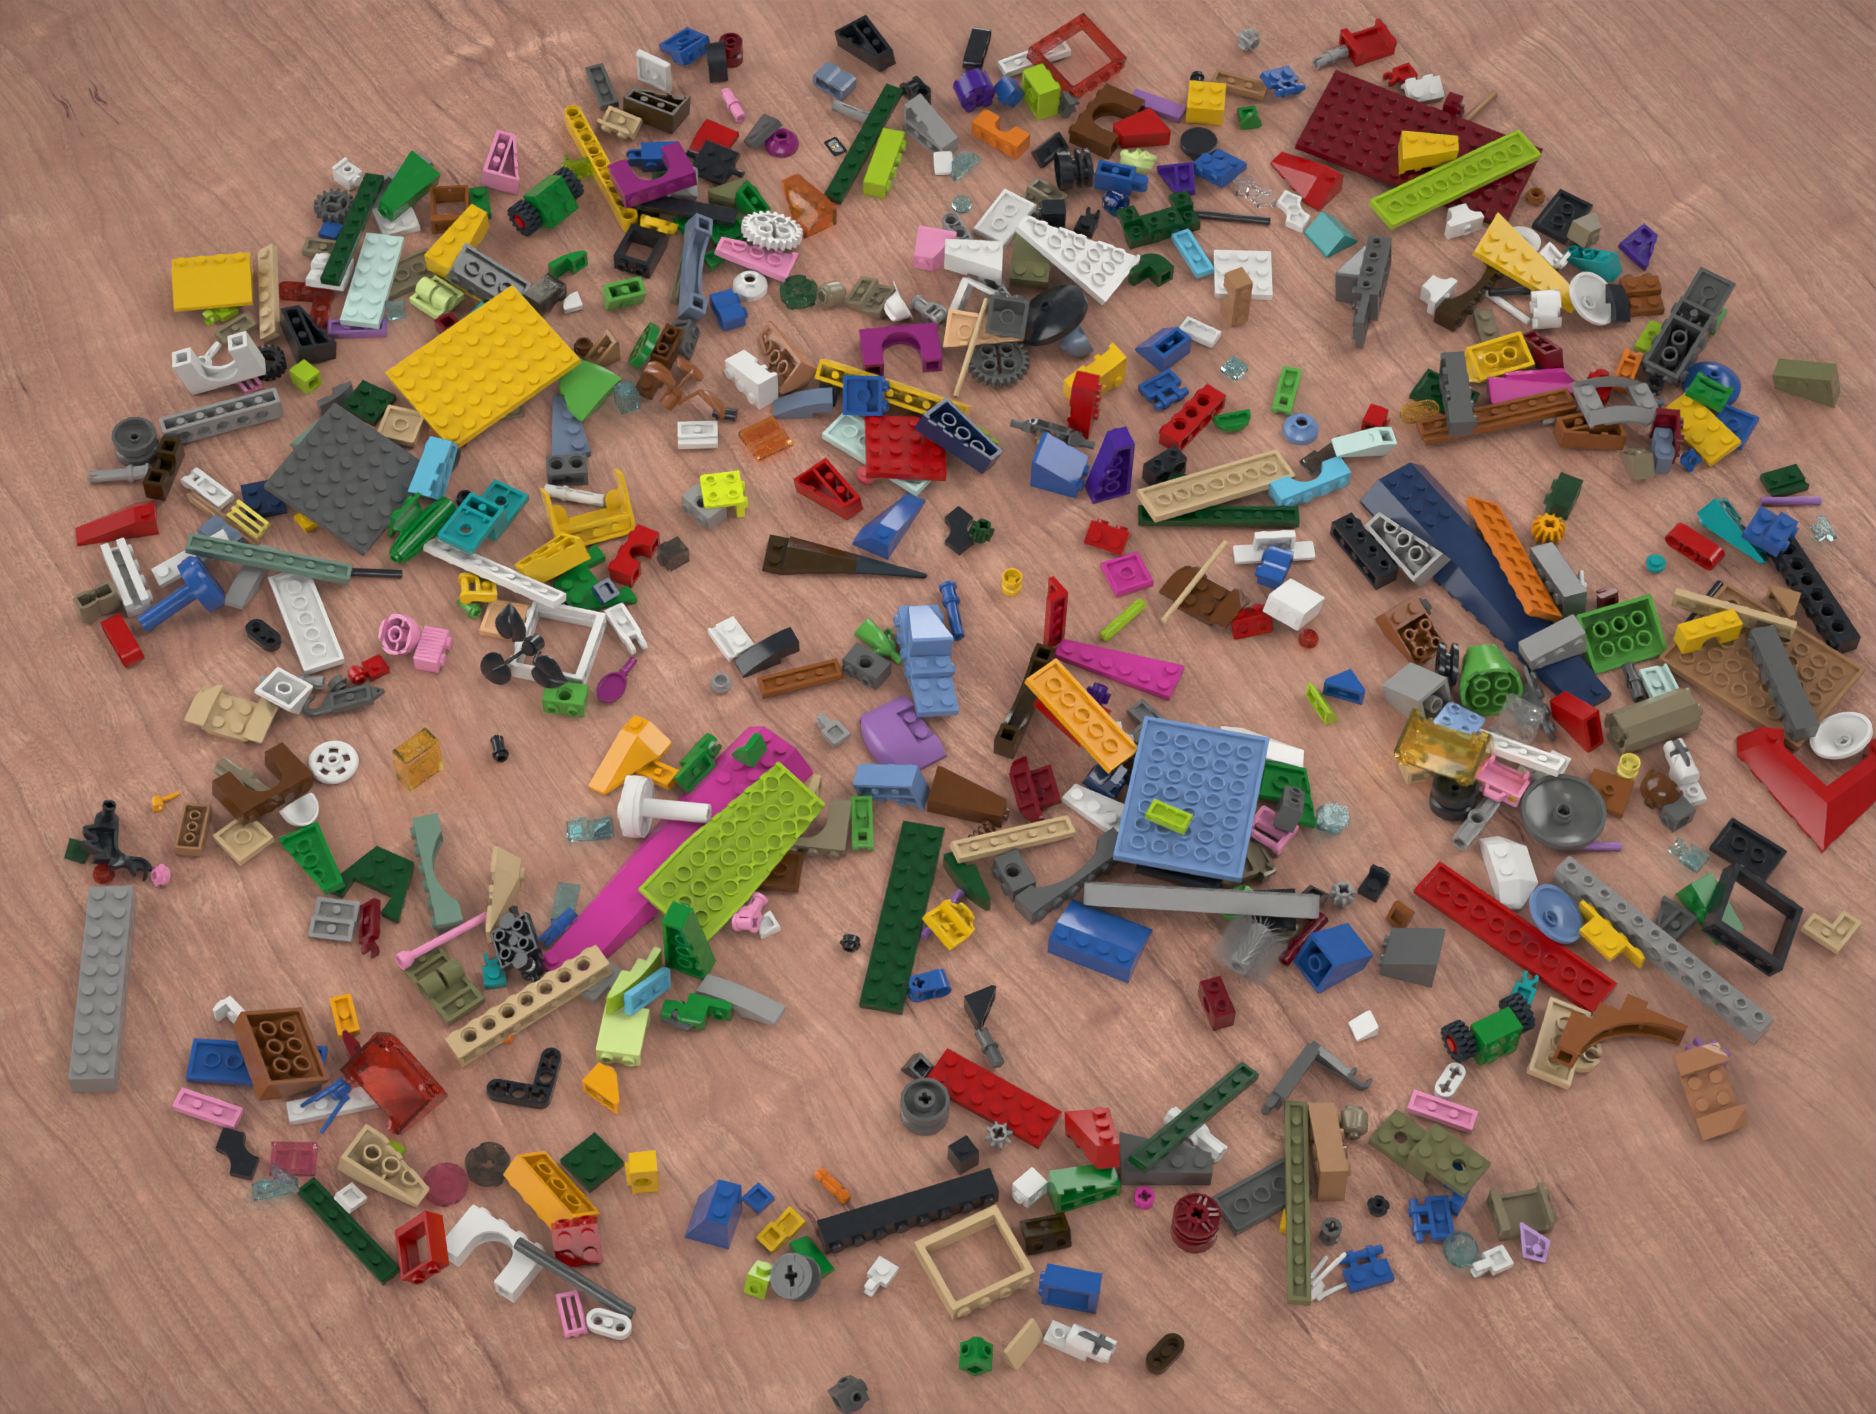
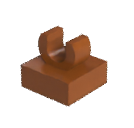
(1400, 915)

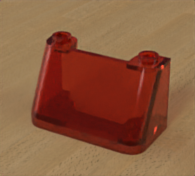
(394, 1081)

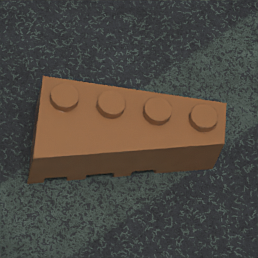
(1328, 1151)

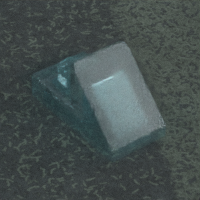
(282, 1184)

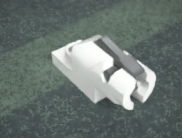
(1684, 771)
(1080, 1342)

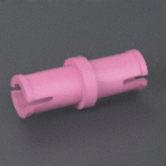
(733, 105)

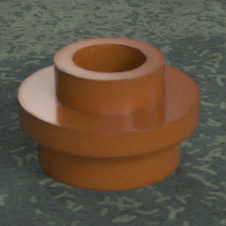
(1535, 196)

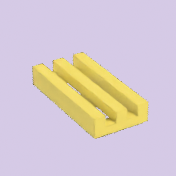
(235, 509)

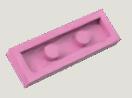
(208, 1109)
(1442, 1111)

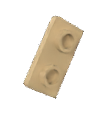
(621, 123)

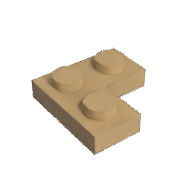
(1830, 935)

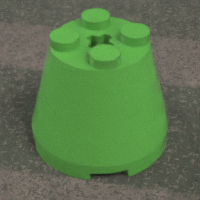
(1487, 680)

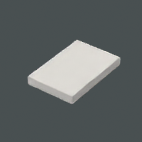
(1004, 217)

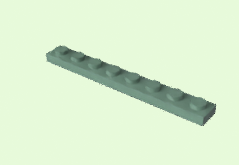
(268, 558)

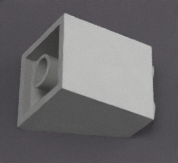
(1417, 689)

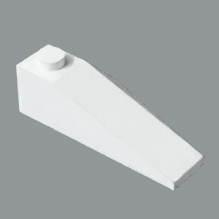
(1277, 750)

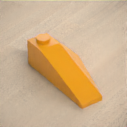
(632, 749)

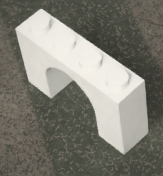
(200, 377)
(480, 1227)

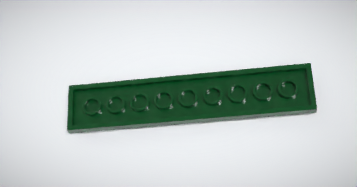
(901, 918)

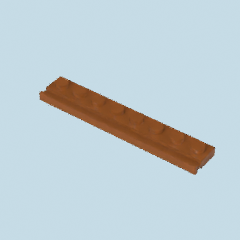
(1503, 415)

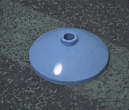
(1555, 914)

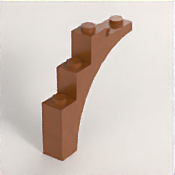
(1610, 1023)

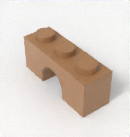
(1236, 305)

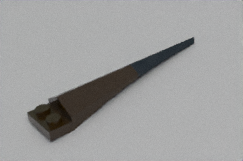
(801, 556)

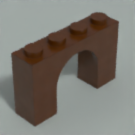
(1108, 101)
(248, 804)

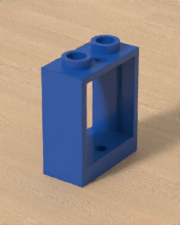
(1070, 1288)

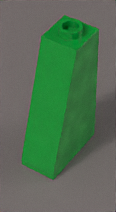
(408, 186)

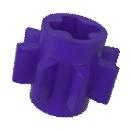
(1099, 693)

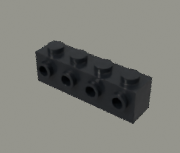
(1364, 551)

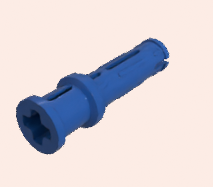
(951, 603)

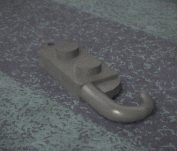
(345, 700)

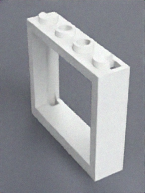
(570, 615)

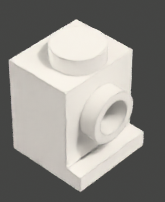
(347, 174)

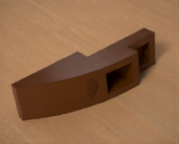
(665, 353)

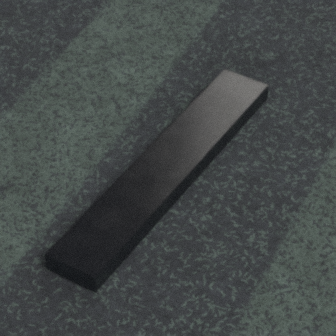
(687, 209)

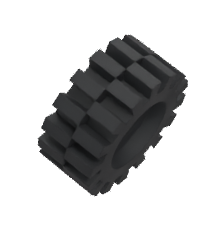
(278, 366)

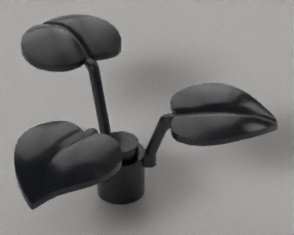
(495, 669)

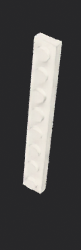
(496, 573)

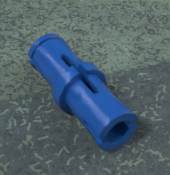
(558, 926)

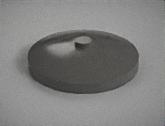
(1563, 812)

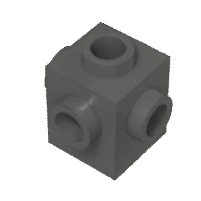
(849, 1394)

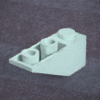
(1369, 442)

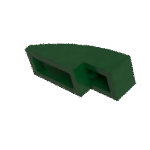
(968, 880)

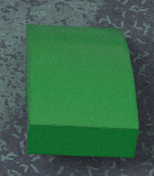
(570, 262)

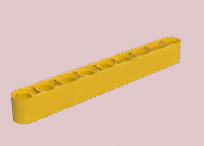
(590, 147)

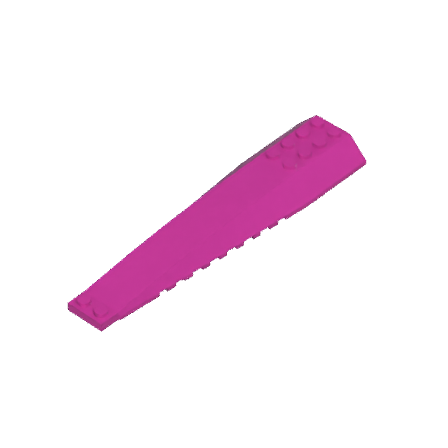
(619, 907)

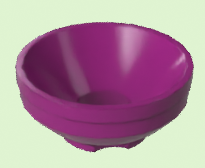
(782, 147)

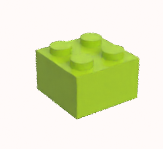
(1040, 91)

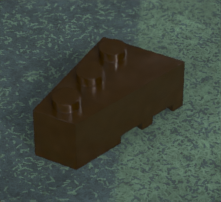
(657, 110)

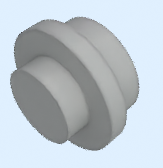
(721, 683)

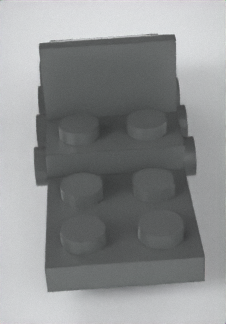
(1364, 283)
(1687, 328)

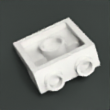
(317, 267)

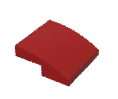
(714, 132)

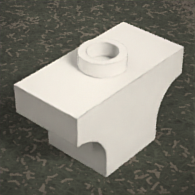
(1462, 221)
(1436, 290)

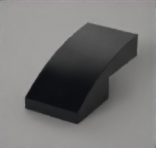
(716, 62)
(1619, 303)

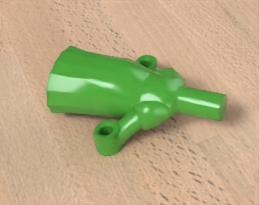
(879, 641)

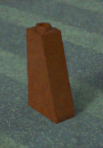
(965, 800)

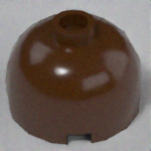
(1658, 790)

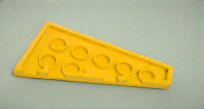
(1513, 256)

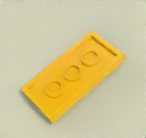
(1704, 431)

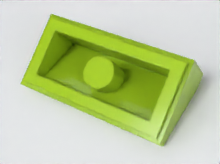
(1320, 704)

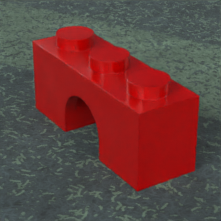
(640, 542)

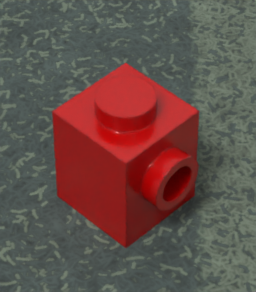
(1375, 417)

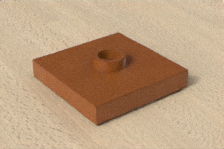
(1613, 790)

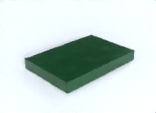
(1429, 388)

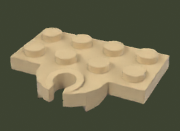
(1548, 1037)

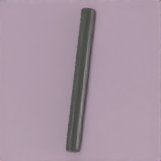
(574, 1277)

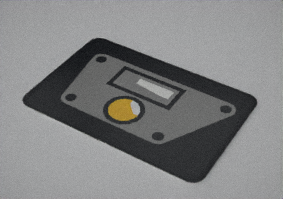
(835, 146)

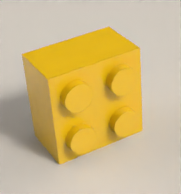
(1205, 103)

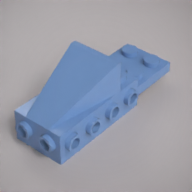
(926, 659)

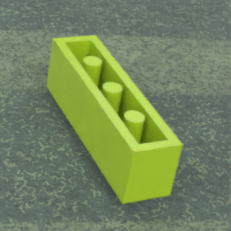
(884, 163)

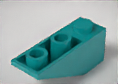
(1599, 262)

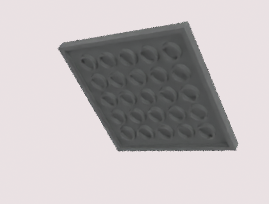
(345, 478)

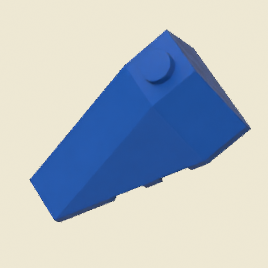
(888, 528)

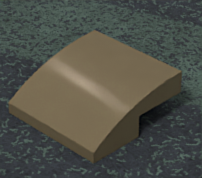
(1041, 190)
(869, 297)

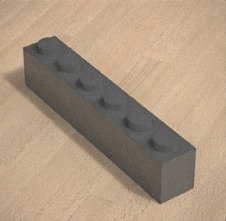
(1782, 683)

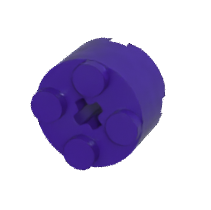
(974, 90)

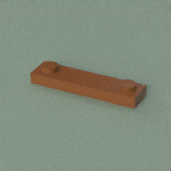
(800, 678)

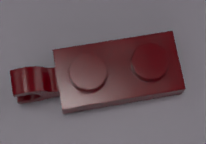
(370, 926)

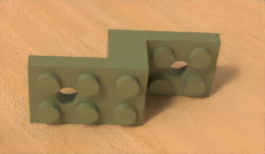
(1429, 1153)

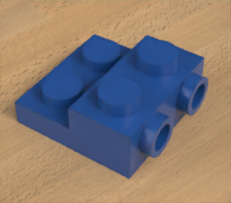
(685, 46)
(1219, 167)
(865, 395)
(1770, 531)

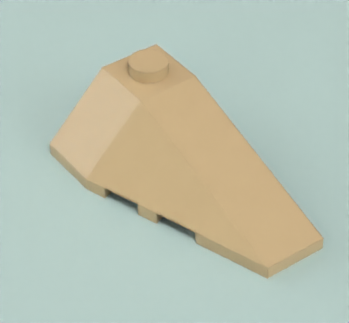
(506, 883)
(379, 1166)

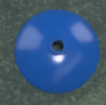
(1716, 372)

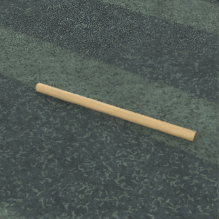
(971, 348)
(1195, 580)

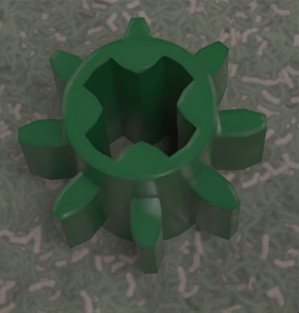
(981, 531)

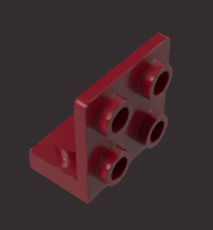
(1669, 419)

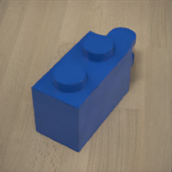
(648, 156)
(1120, 177)

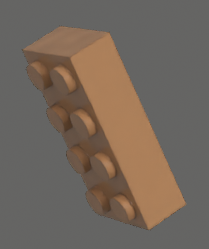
(193, 829)

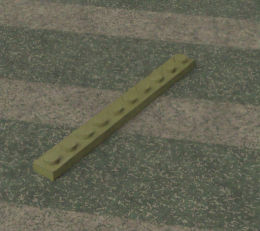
(1297, 1203)

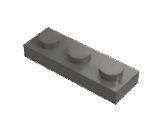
(601, 86)

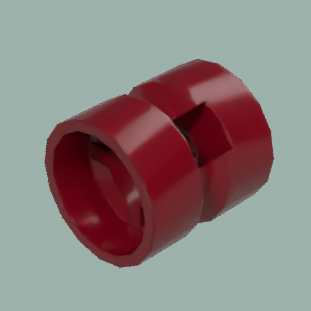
(733, 49)

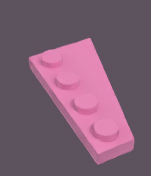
(767, 262)

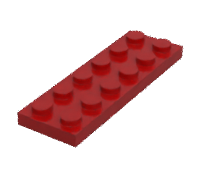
(995, 1098)

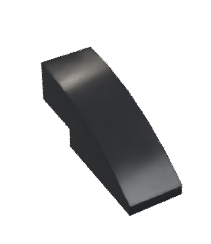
(768, 652)

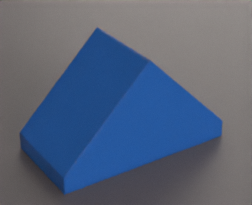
(1345, 687)

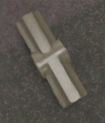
(244, 775)

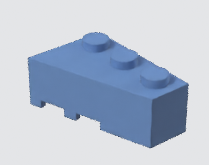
(893, 783)

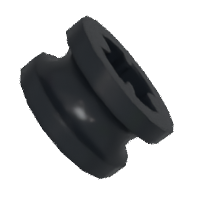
(1654, 380)

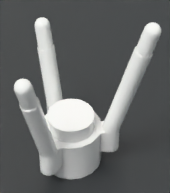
(1317, 1285)

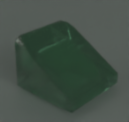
(75, 852)

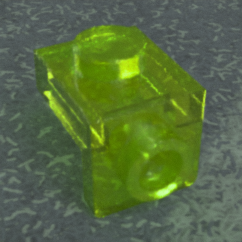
(580, 167)

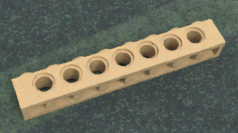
(524, 1016)

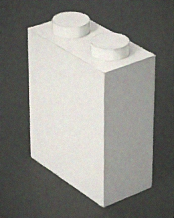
(1293, 604)

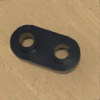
(264, 636)

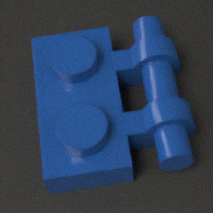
(1283, 81)
(1159, 385)
(1438, 1216)
(1366, 1275)

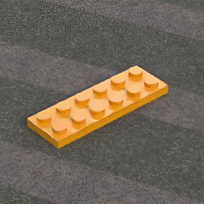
(1082, 715)

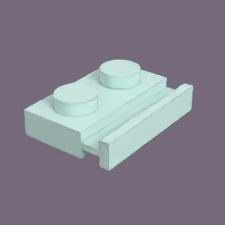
(1657, 680)

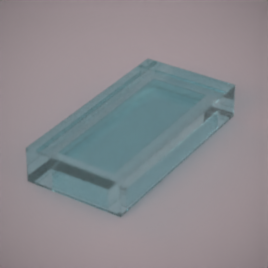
(566, 895)

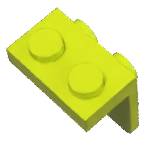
(724, 490)

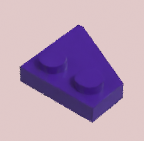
(1178, 177)
(1639, 245)

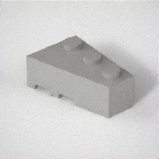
(928, 127)

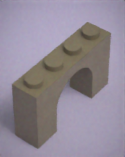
(833, 837)

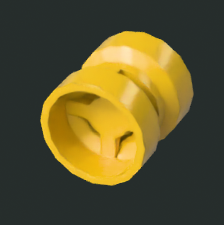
(1011, 582)

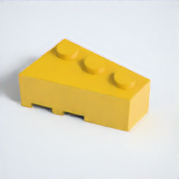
(1424, 150)
(1110, 367)
(553, 558)

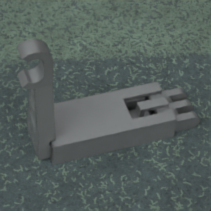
(1300, 1066)

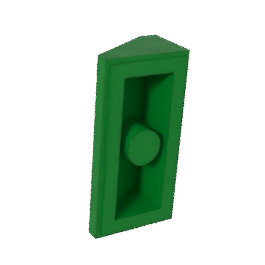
(805, 1246)

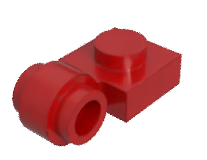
(373, 668)

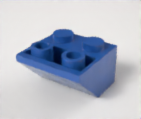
(1165, 347)

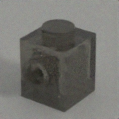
(672, 554)

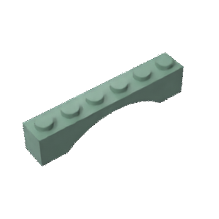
(429, 839)

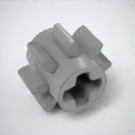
(1248, 39)
(1342, 894)
(999, 1142)

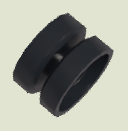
(1452, 800)

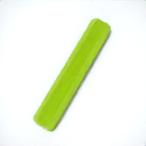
(1122, 619)

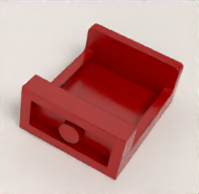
(1369, 43)

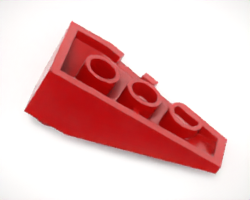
(127, 523)

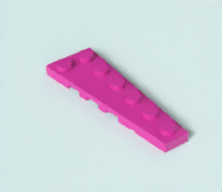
(1136, 671)

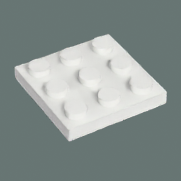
(1256, 265)

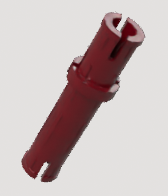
(1296, 944)

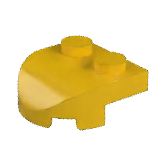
(950, 923)

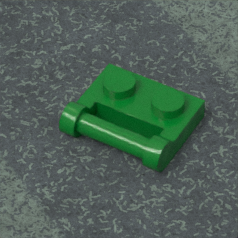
(1707, 396)

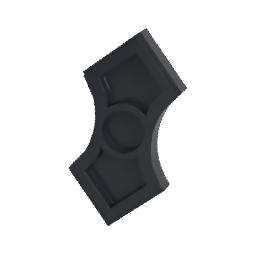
(959, 522)
(232, 1145)

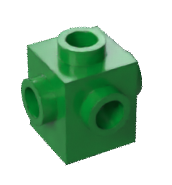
(976, 1356)

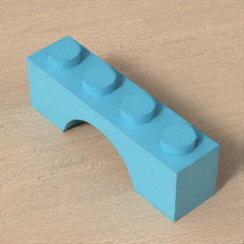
(1289, 492)

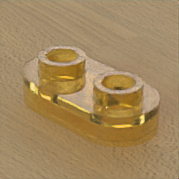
(1418, 411)

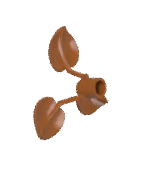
(673, 395)

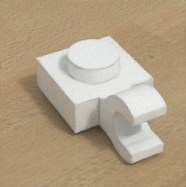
(1494, 1260)
(880, 1274)

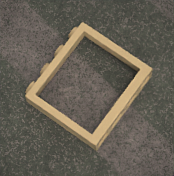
(957, 1232)

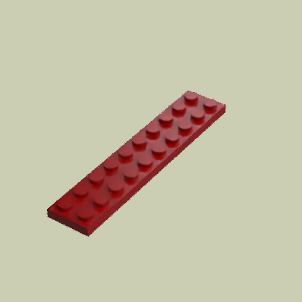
(1515, 938)

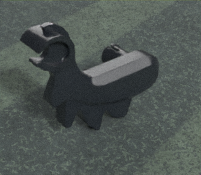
(103, 843)

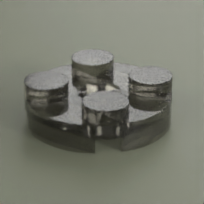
(487, 1176)

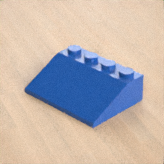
(1098, 940)

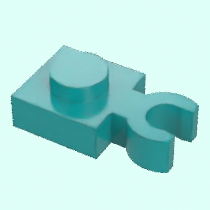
(493, 975)
(1526, 987)

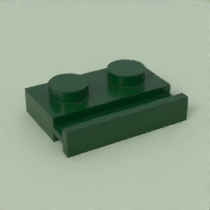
(1784, 481)

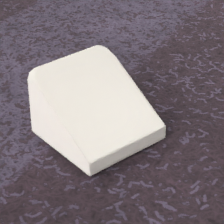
(942, 162)
(1364, 1026)

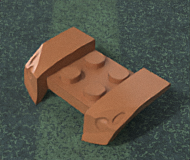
(1709, 1090)

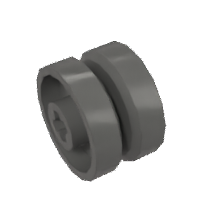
(135, 441)
(924, 1106)

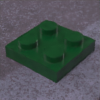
(369, 402)
(592, 1162)

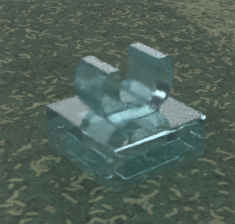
(1825, 529)

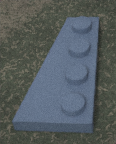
(567, 431)

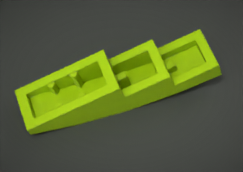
(627, 980)

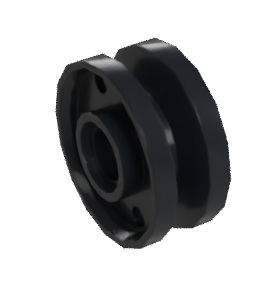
(1447, 662)

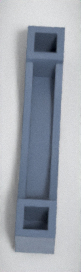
(691, 298)

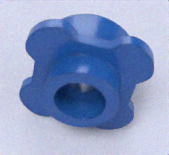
(1687, 456)

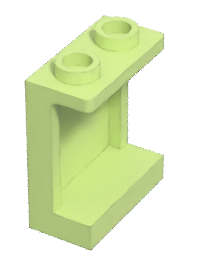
(622, 1037)

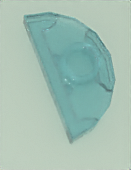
(962, 163)

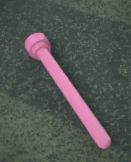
(405, 959)

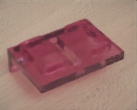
(305, 1158)

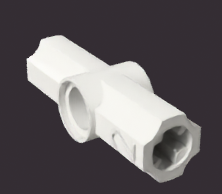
(1201, 1138)

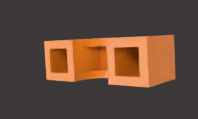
(1011, 143)

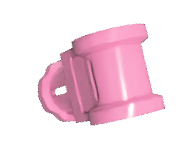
(750, 916)

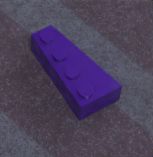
(1112, 467)

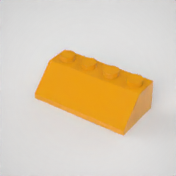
(547, 1188)

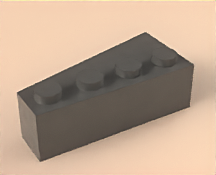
(1456, 394)

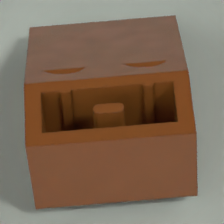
(1410, 630)

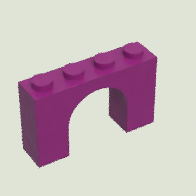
(637, 191)
(919, 336)

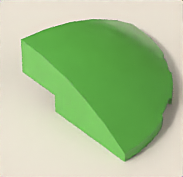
(587, 388)

